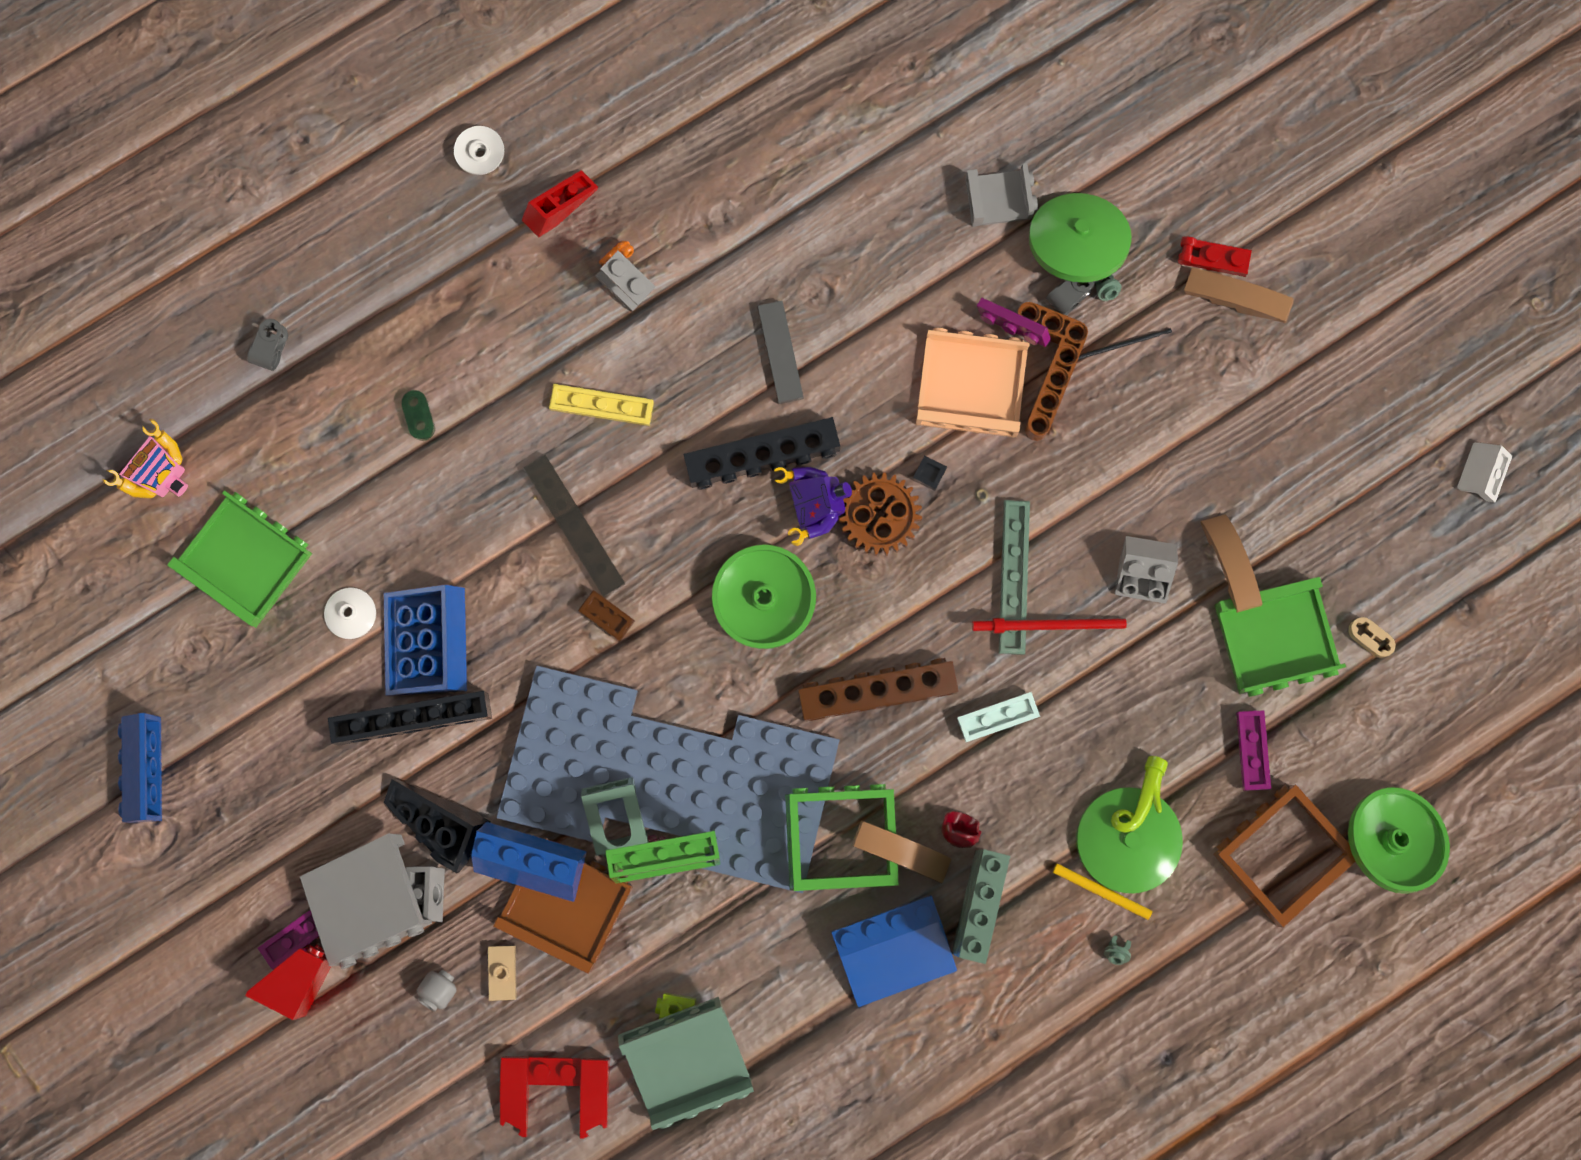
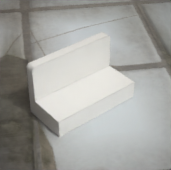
(1485, 470)

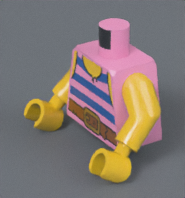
(153, 468)

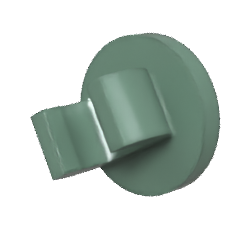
(1109, 289)
(1116, 954)

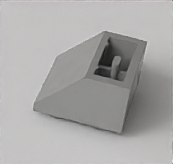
(1146, 569)

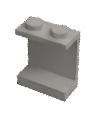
(1000, 196)
(625, 281)

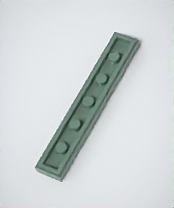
(1014, 573)

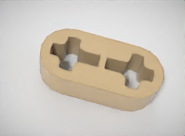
(1375, 633)

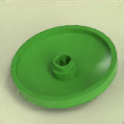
(1080, 237)
(764, 596)
(1398, 840)
(1131, 859)

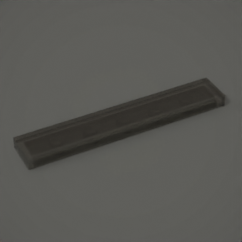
(574, 526)

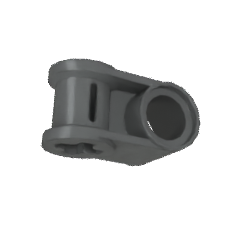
(1068, 296)
(268, 348)

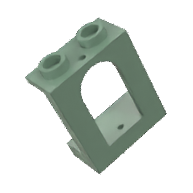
(609, 791)

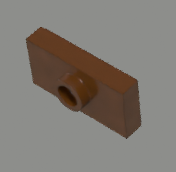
(606, 615)

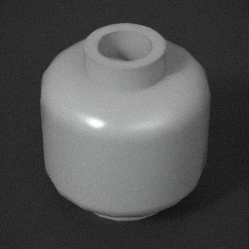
(436, 990)

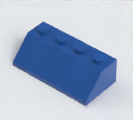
(140, 768)
(528, 861)

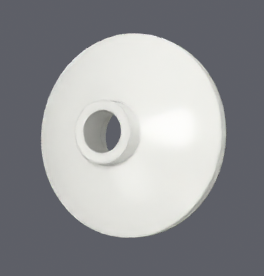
(474, 140)
(358, 622)

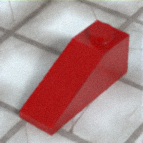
(558, 203)

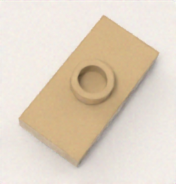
(502, 973)

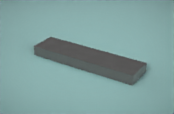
(780, 352)

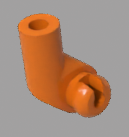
(623, 247)

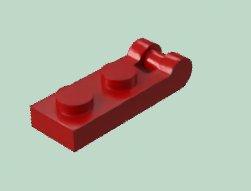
(1215, 256)

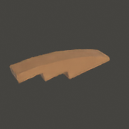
(1239, 294)

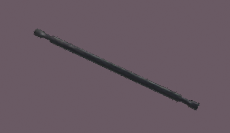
(1119, 345)

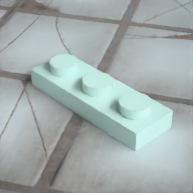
(998, 717)

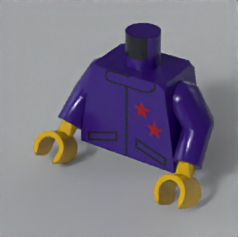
(816, 500)

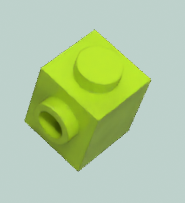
(672, 1004)

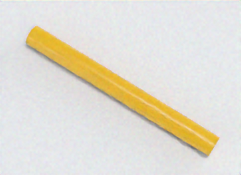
(1102, 891)

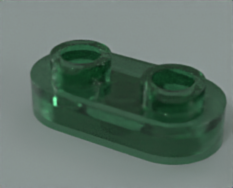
(418, 414)

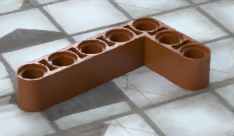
(1057, 367)

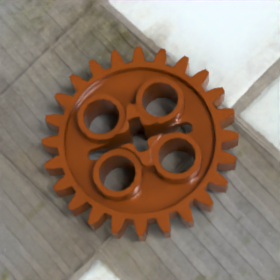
(899, 527)

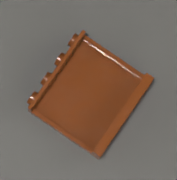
(565, 928)

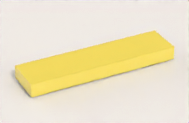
(601, 404)

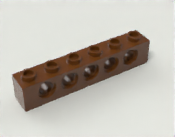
(945, 685)

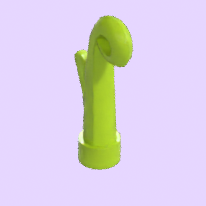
(1150, 793)

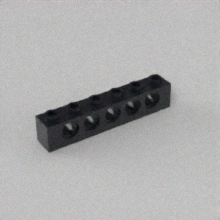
(823, 430)
(409, 718)

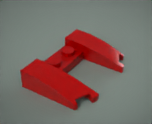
(522, 1071)

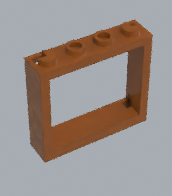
(1315, 887)

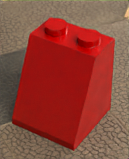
(293, 983)

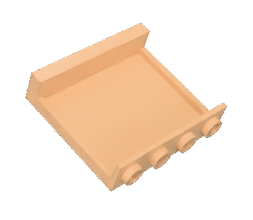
(972, 382)

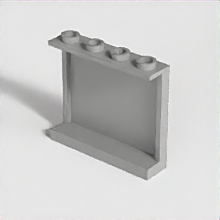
(363, 902)

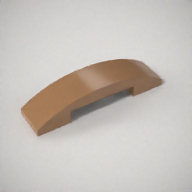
(1234, 562)
(901, 851)

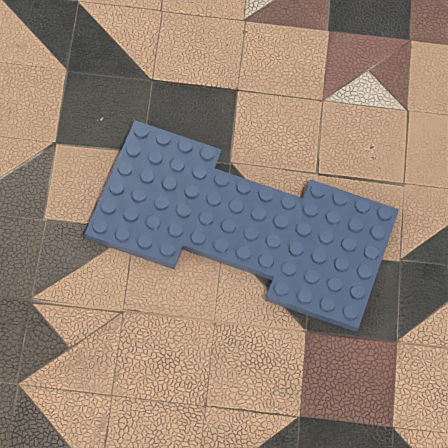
(685, 780)

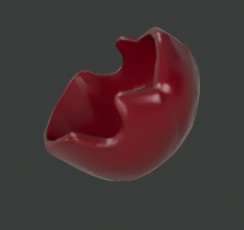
(960, 829)

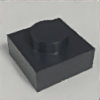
(929, 473)

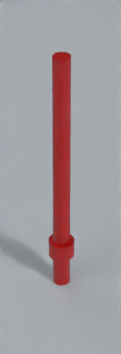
(999, 625)

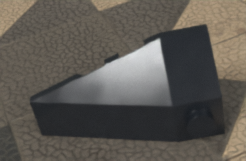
(438, 823)

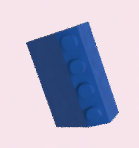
(425, 641)
(894, 950)

